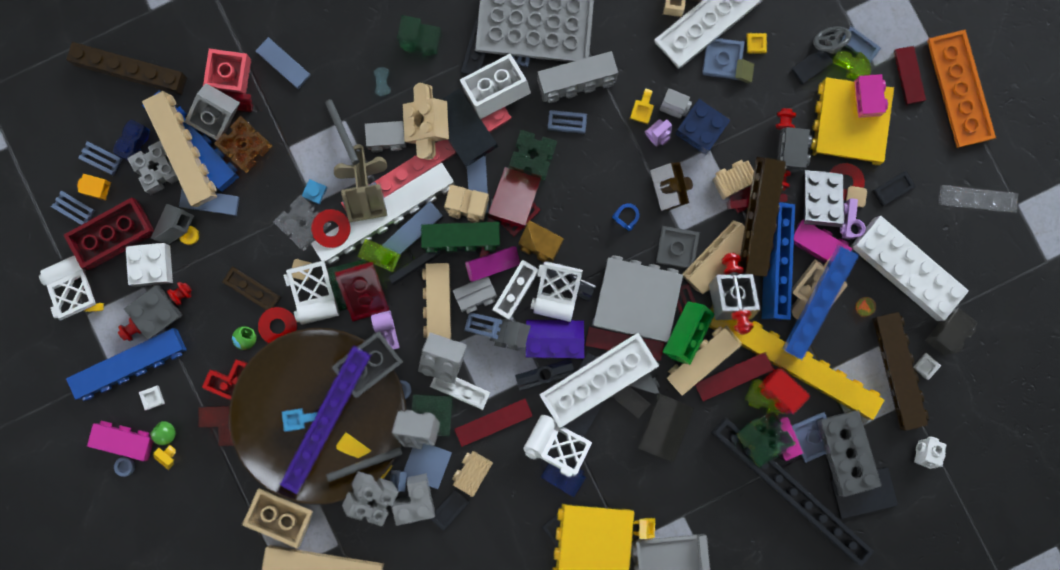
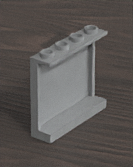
(638, 299)
(672, 553)

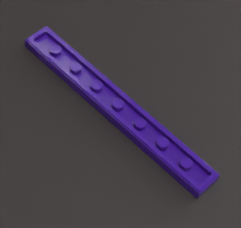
(325, 419)

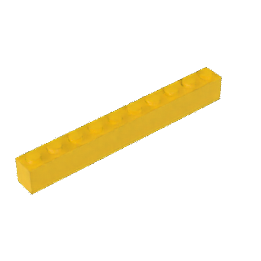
(810, 371)

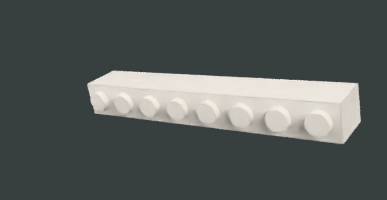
(398, 204)

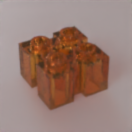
(241, 133)

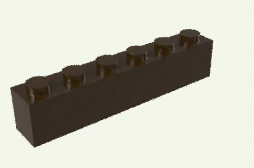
(126, 68)
(762, 215)
(900, 371)

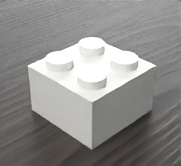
(149, 264)

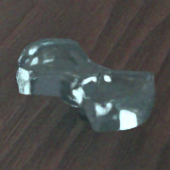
(382, 88)

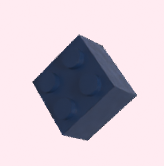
(702, 126)

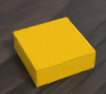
(756, 43)

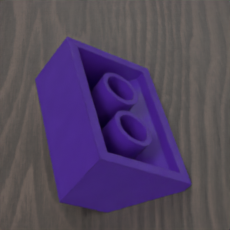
(555, 339)

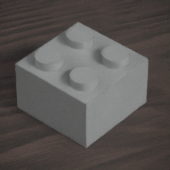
(211, 111)
(442, 358)

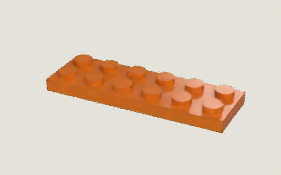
(961, 88)

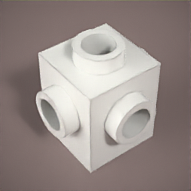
(930, 452)

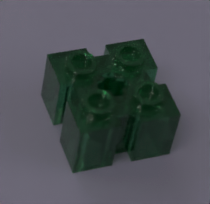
(527, 144)
(766, 439)

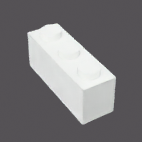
(515, 290)

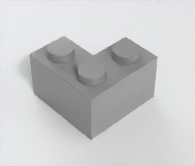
(415, 429)
(417, 505)

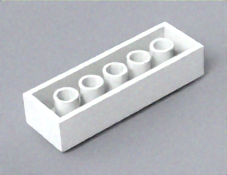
(909, 268)

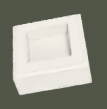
(926, 366)
(151, 398)

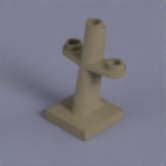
(365, 200)

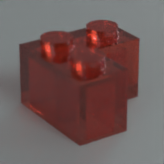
(218, 418)

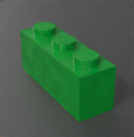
(688, 333)

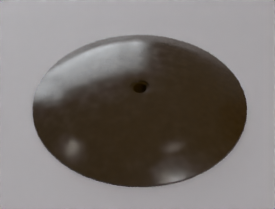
(298, 375)

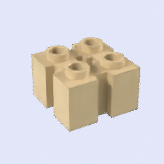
(466, 203)

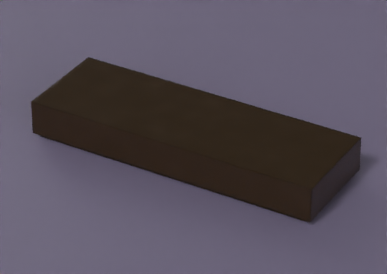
(251, 289)

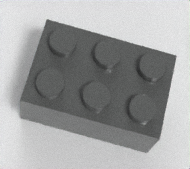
(379, 365)

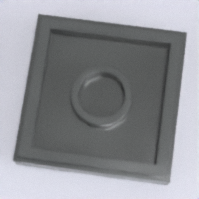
(677, 247)

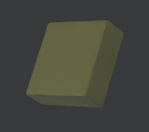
(744, 70)

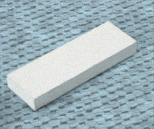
(463, 391)

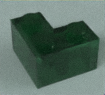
(417, 36)
(439, 406)

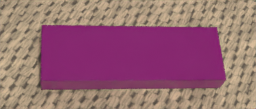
(492, 263)

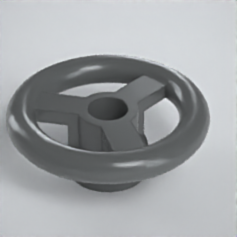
(832, 41)

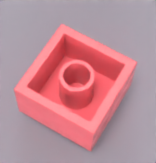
(227, 70)

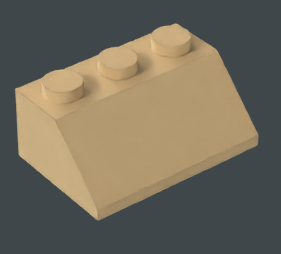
(278, 518)

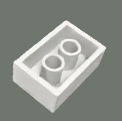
(495, 86)

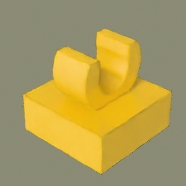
(165, 457)
(646, 529)

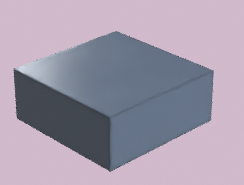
(399, 479)

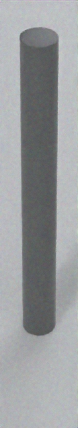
(342, 132)
(364, 464)

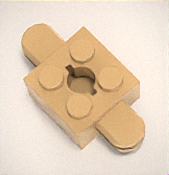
(434, 121)
(806, 285)

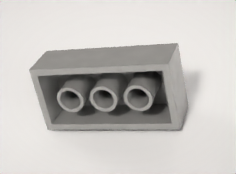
(577, 77)

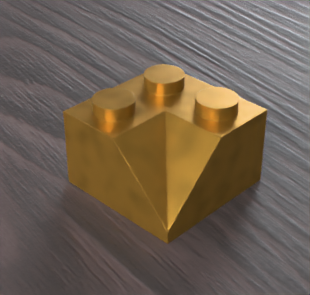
(540, 242)

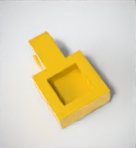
(642, 109)

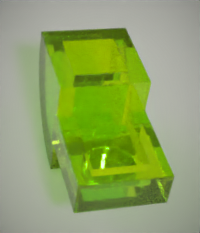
(857, 65)
(379, 255)

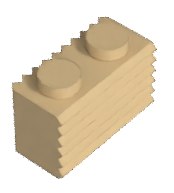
(734, 180)
(472, 473)

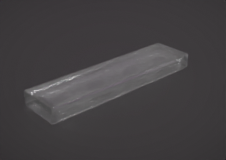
(978, 199)

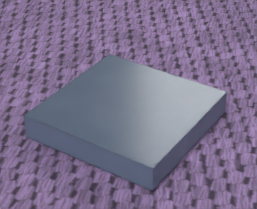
(722, 58)
(809, 437)
(430, 461)

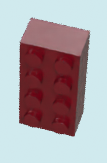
(109, 234)

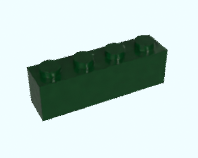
(460, 236)

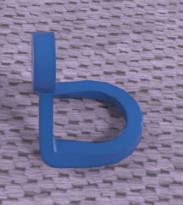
(623, 224)

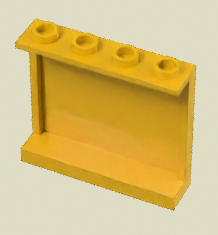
(841, 131)
(593, 538)

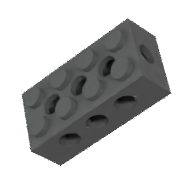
(861, 456)

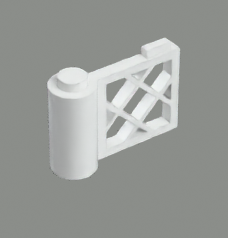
(61, 274)
(551, 304)
(316, 308)
(541, 442)

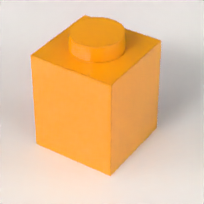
(93, 186)

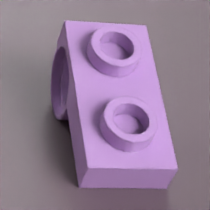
(659, 132)
(850, 212)
(384, 324)

